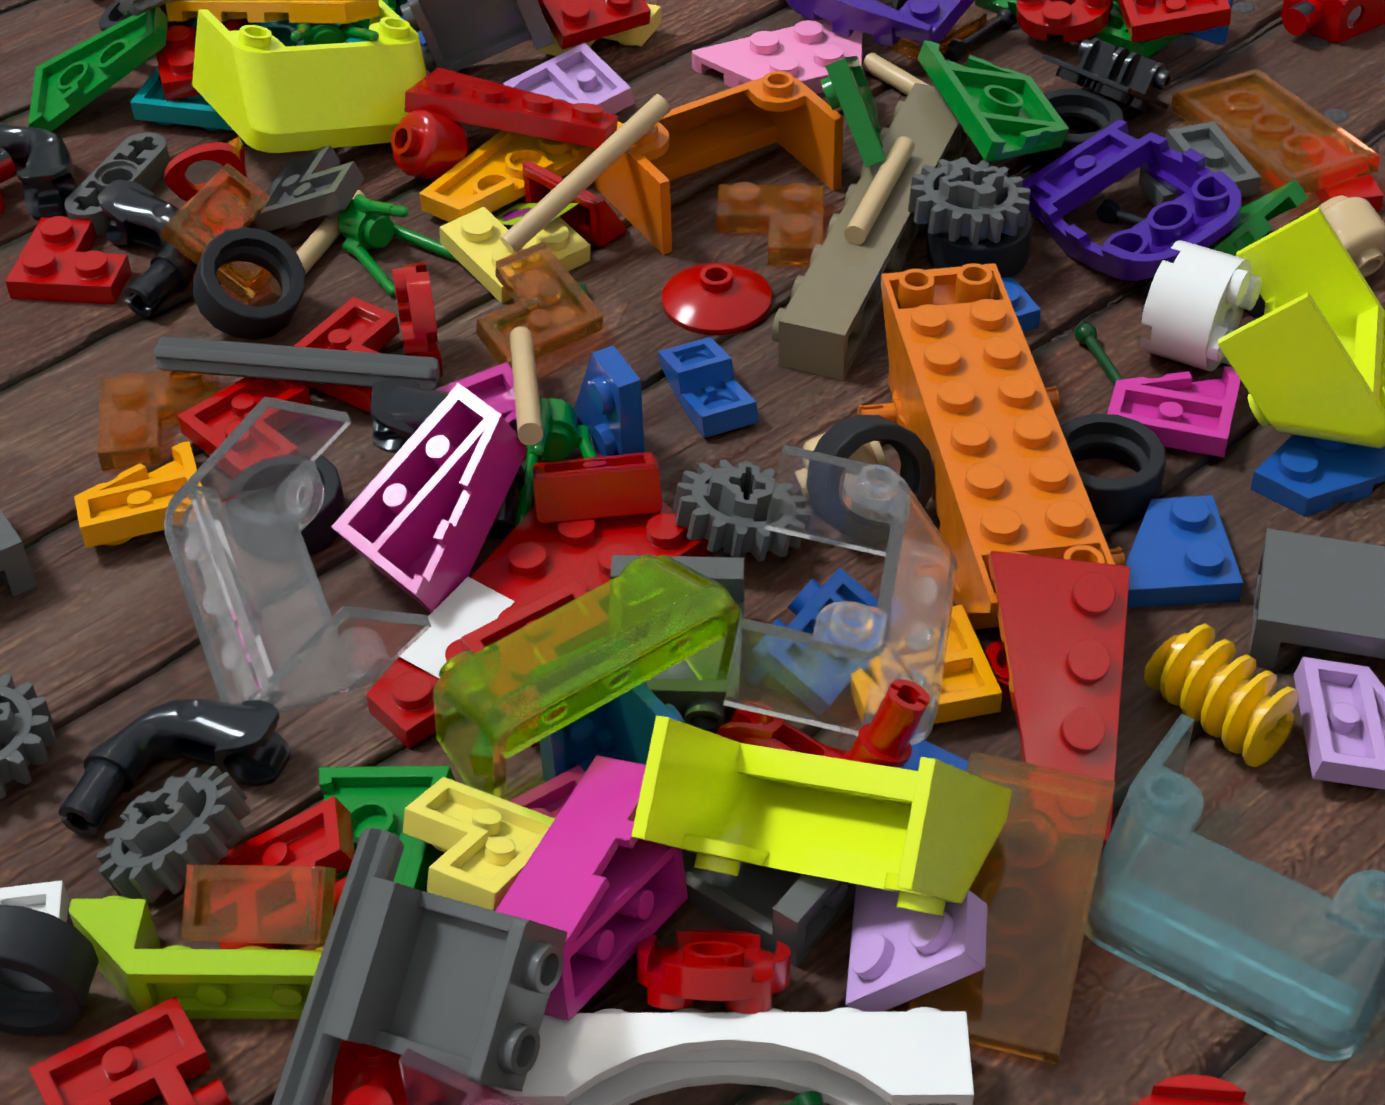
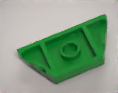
(995, 105)

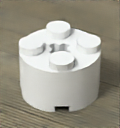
(1197, 304)

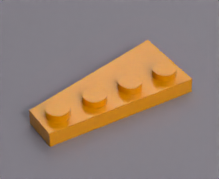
(277, 10)
(495, 173)

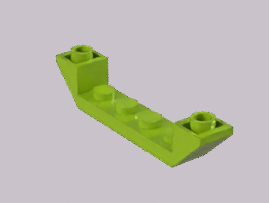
(206, 981)

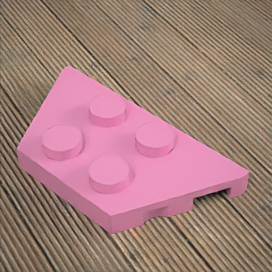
(795, 50)

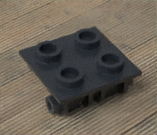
(1117, 74)

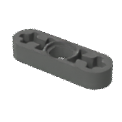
(137, 159)

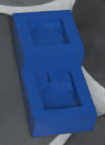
(706, 387)

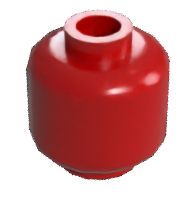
(428, 144)

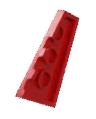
(1064, 658)

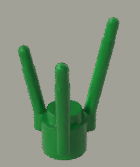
(330, 33)
(370, 227)
(559, 439)

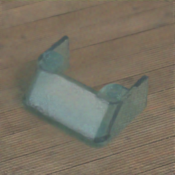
(1233, 927)

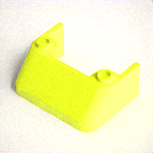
(307, 93)
(1321, 344)
(819, 815)

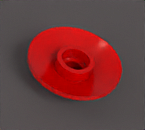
(716, 298)

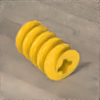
(1221, 695)

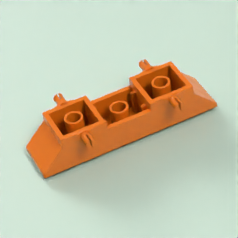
(989, 425)

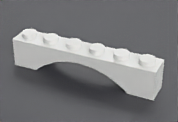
(840, 1053)

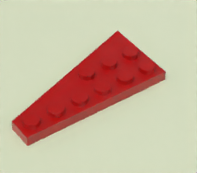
(523, 568)

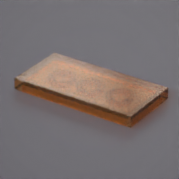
(1277, 131)
(1037, 908)

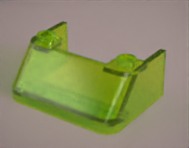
(578, 661)

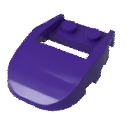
(914, 21)
(1200, 215)

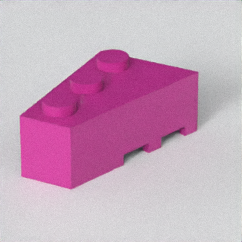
(436, 499)
(597, 882)

